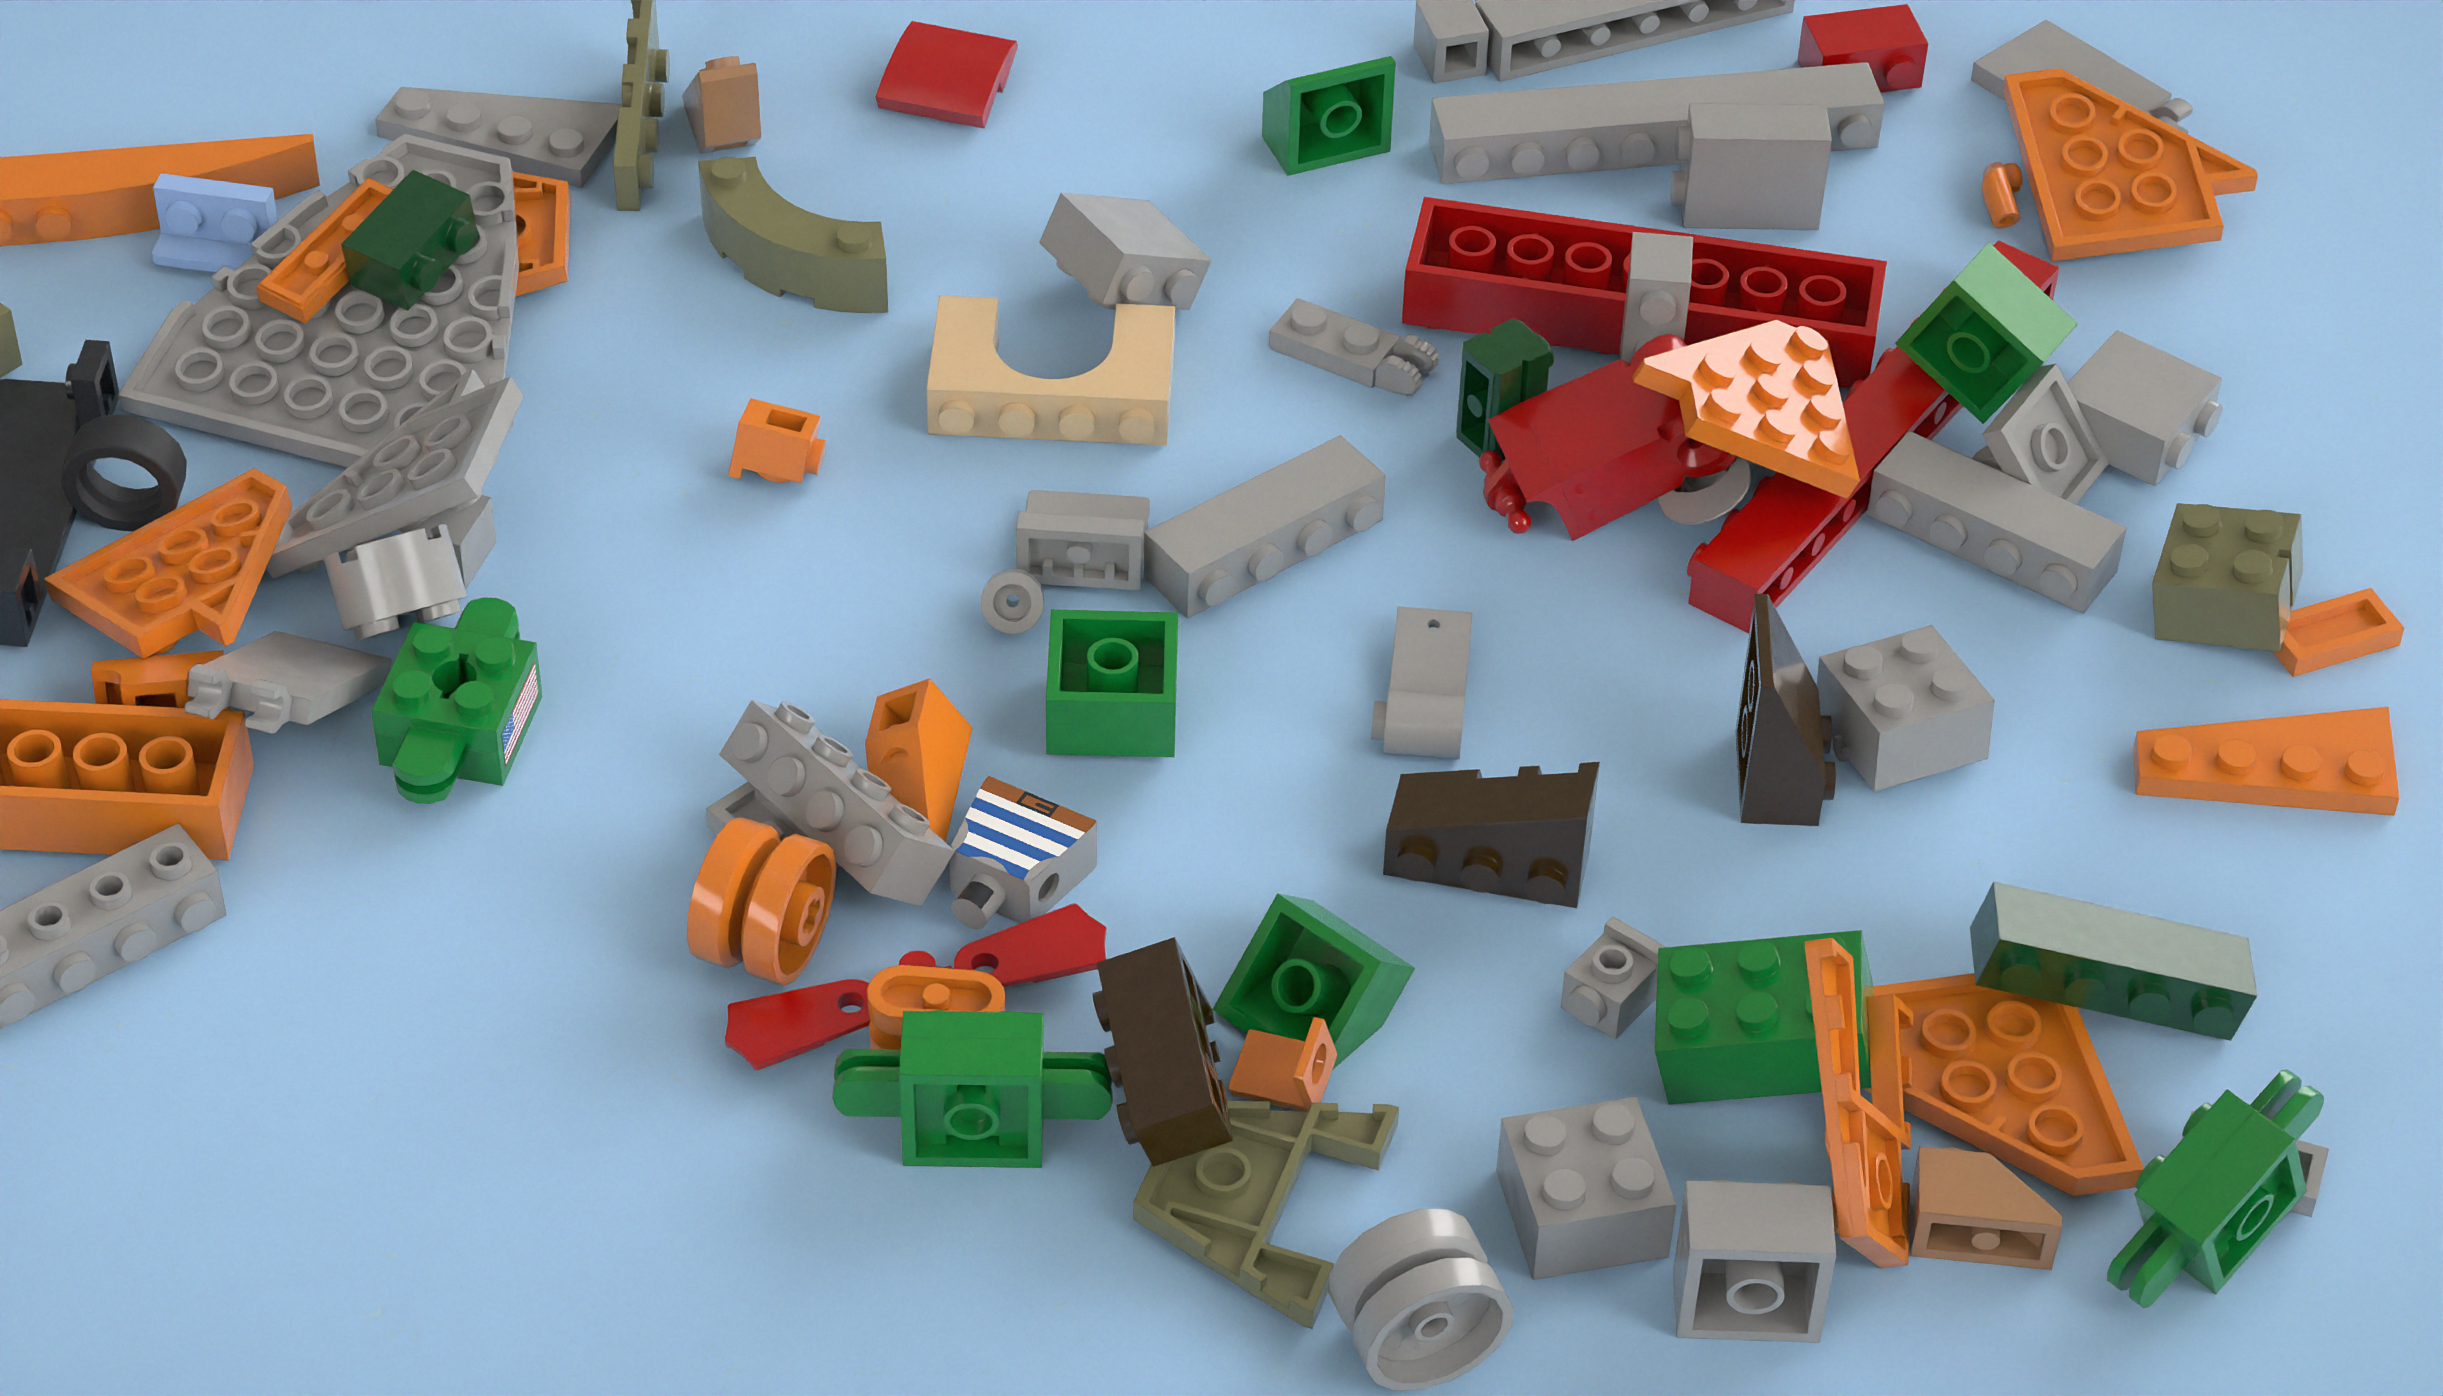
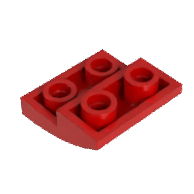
(946, 74)

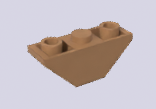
(724, 105)

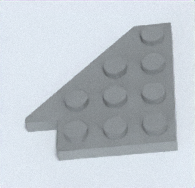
(413, 473)

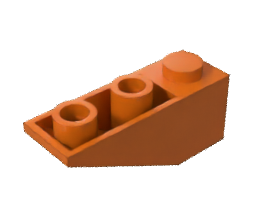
(919, 750)

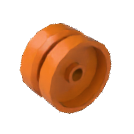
(761, 901)

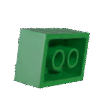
(1742, 1021)

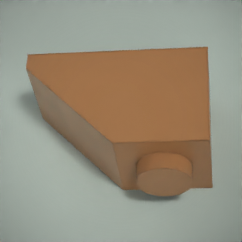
(1978, 1212)

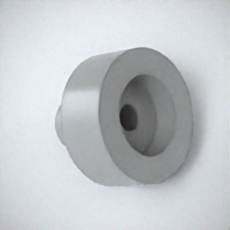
(1008, 615)

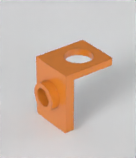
(1285, 1069)

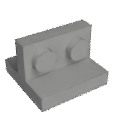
(2045, 438)

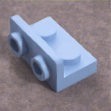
(209, 222)

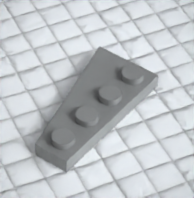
(537, 134)

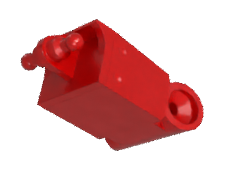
(1594, 448)

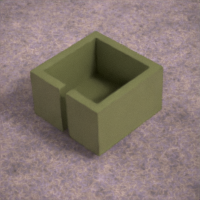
(2228, 576)

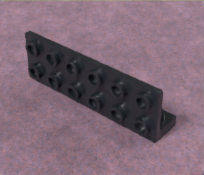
(35, 514)

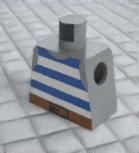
(1017, 855)

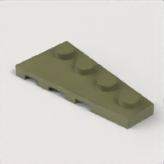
(641, 101)

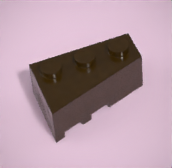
(1496, 833)
(1162, 1053)

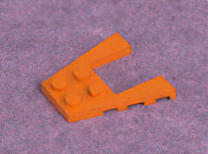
(1860, 1136)

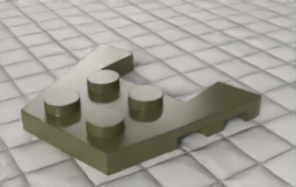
(1231, 1196)

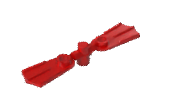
(806, 1018)

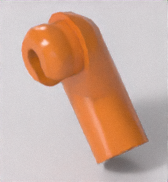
(1998, 188)

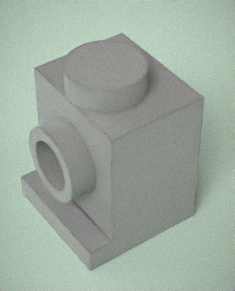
(1612, 979)

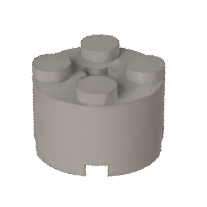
(396, 579)

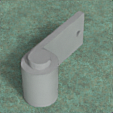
(1425, 684)

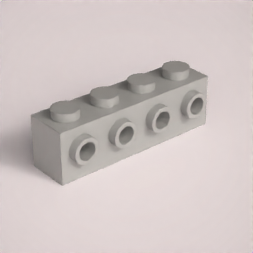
(837, 802)
(104, 932)

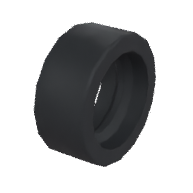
(130, 440)

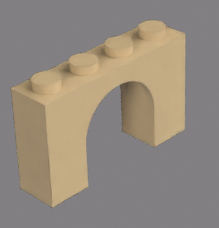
(1113, 403)

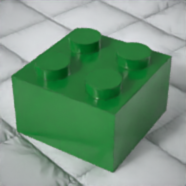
(1986, 333)
(1112, 683)

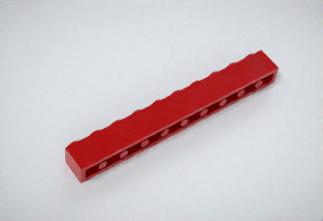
(1795, 524)

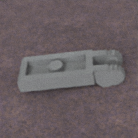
(1352, 348)

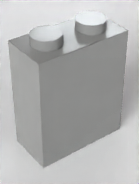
(1752, 166)

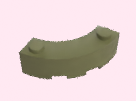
(790, 247)

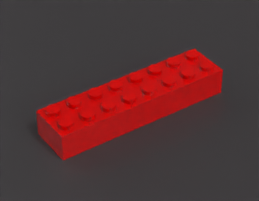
(1570, 278)

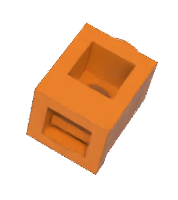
(777, 443)

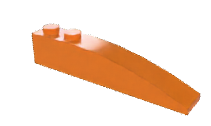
(112, 189)

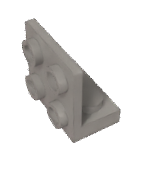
(1083, 539)

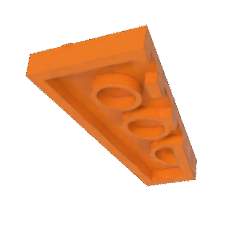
(2289, 761)

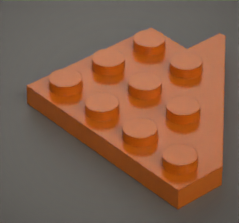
(2113, 173)
(1763, 399)
(180, 570)
(2015, 1082)

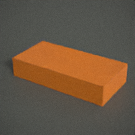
(2338, 632)

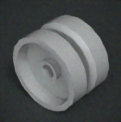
(1420, 1299)

